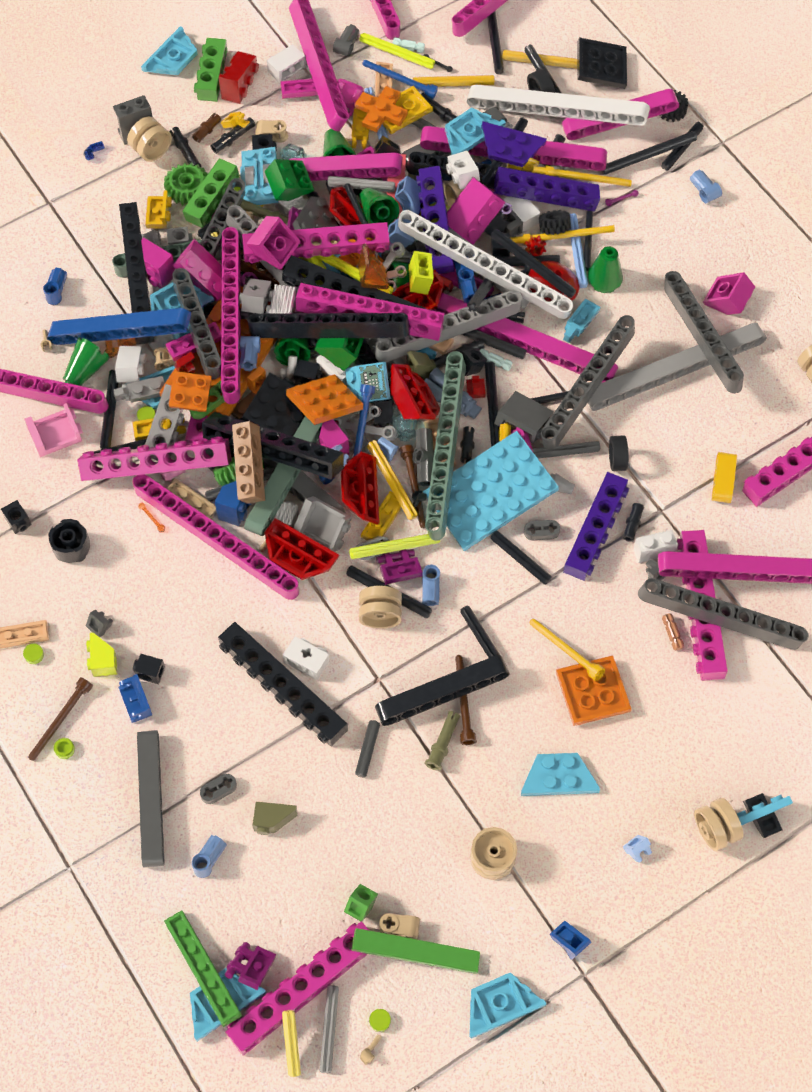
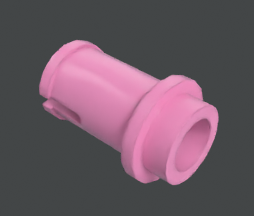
(167, 476)

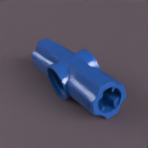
(465, 281)

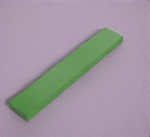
(415, 951)
(203, 968)

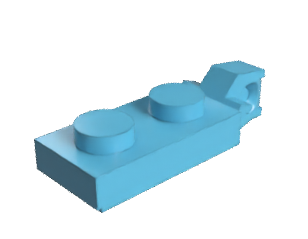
(580, 319)

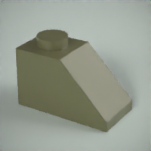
(420, 363)
(272, 817)

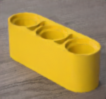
(724, 477)

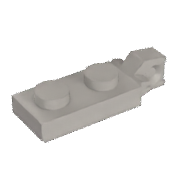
(140, 390)

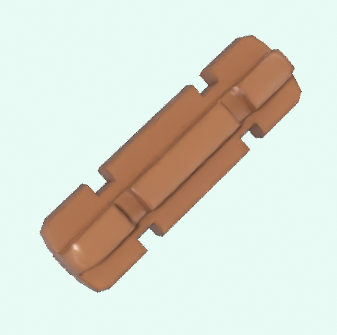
(673, 632)

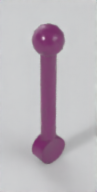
(608, 202)

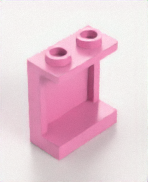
(54, 431)

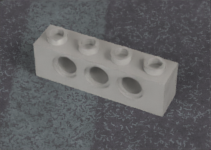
(162, 414)

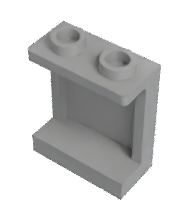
(323, 523)

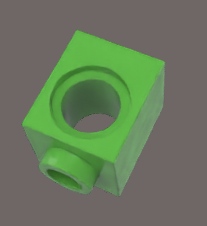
(360, 902)

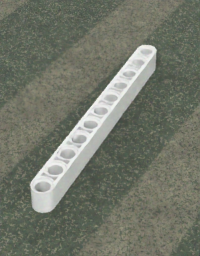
(558, 105)
(480, 256)

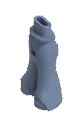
(468, 405)

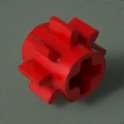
(535, 241)

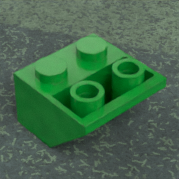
(288, 179)
(339, 351)

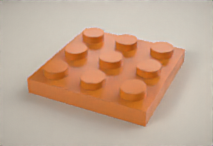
(324, 399)
(592, 699)

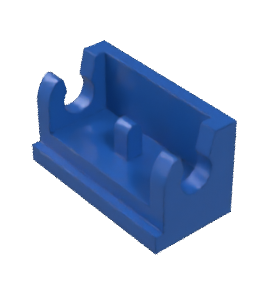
(134, 699)

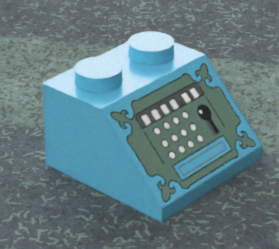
(369, 374)

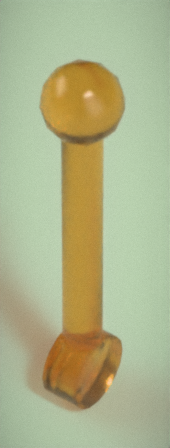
(160, 527)

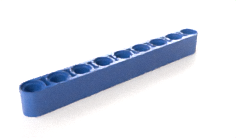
(120, 326)

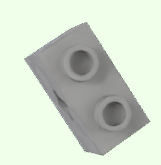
(255, 296)

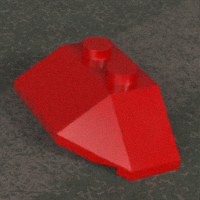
(342, 207)
(428, 301)
(412, 394)
(360, 487)
(297, 551)

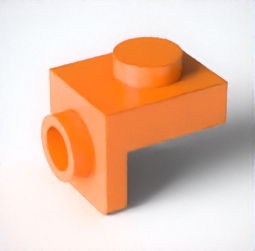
(256, 379)

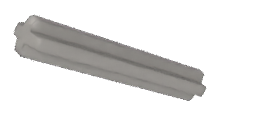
(356, 183)
(329, 1029)

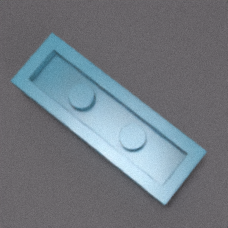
(761, 810)

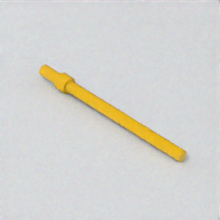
(550, 171)
(571, 233)

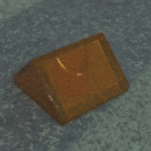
(371, 270)

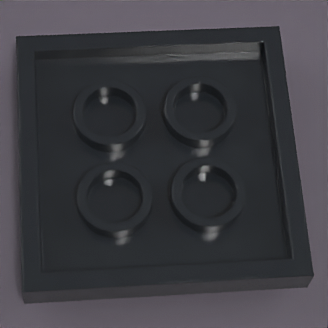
(602, 63)
(273, 408)

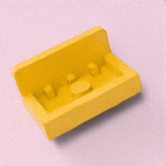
(157, 211)

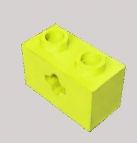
(420, 272)

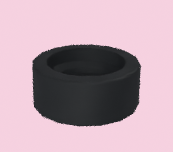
(540, 81)
(618, 453)

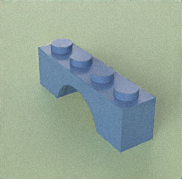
(408, 196)

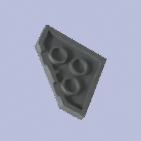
(315, 215)

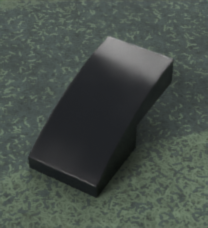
(767, 824)

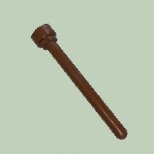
(406, 453)
(82, 687)
(468, 736)

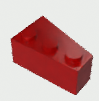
(238, 77)

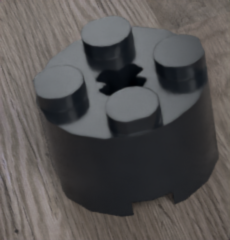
(69, 541)

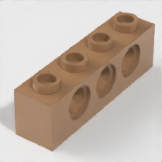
(248, 462)

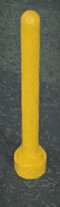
(595, 670)

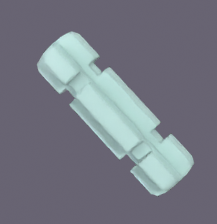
(409, 45)
(498, 360)

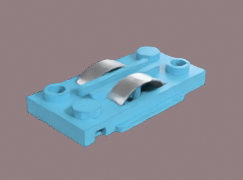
(252, 173)

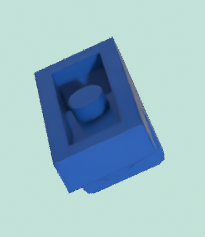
(570, 939)

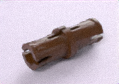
(206, 127)

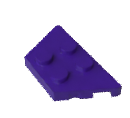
(510, 144)

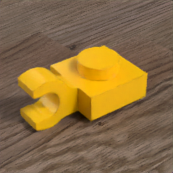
(234, 119)

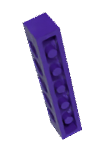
(428, 177)
(546, 189)
(574, 564)

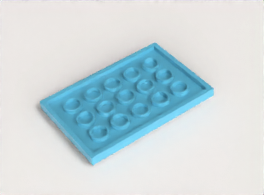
(495, 490)

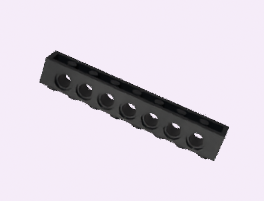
(135, 262)
(332, 279)
(281, 447)
(237, 635)

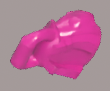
(350, 93)

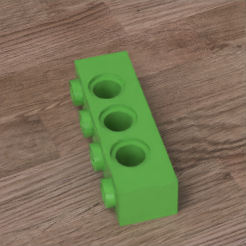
(211, 66)
(210, 193)

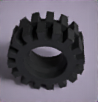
(681, 111)
(554, 222)

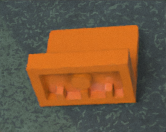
(190, 391)

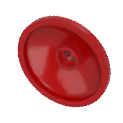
(563, 272)

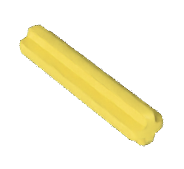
(291, 1043)

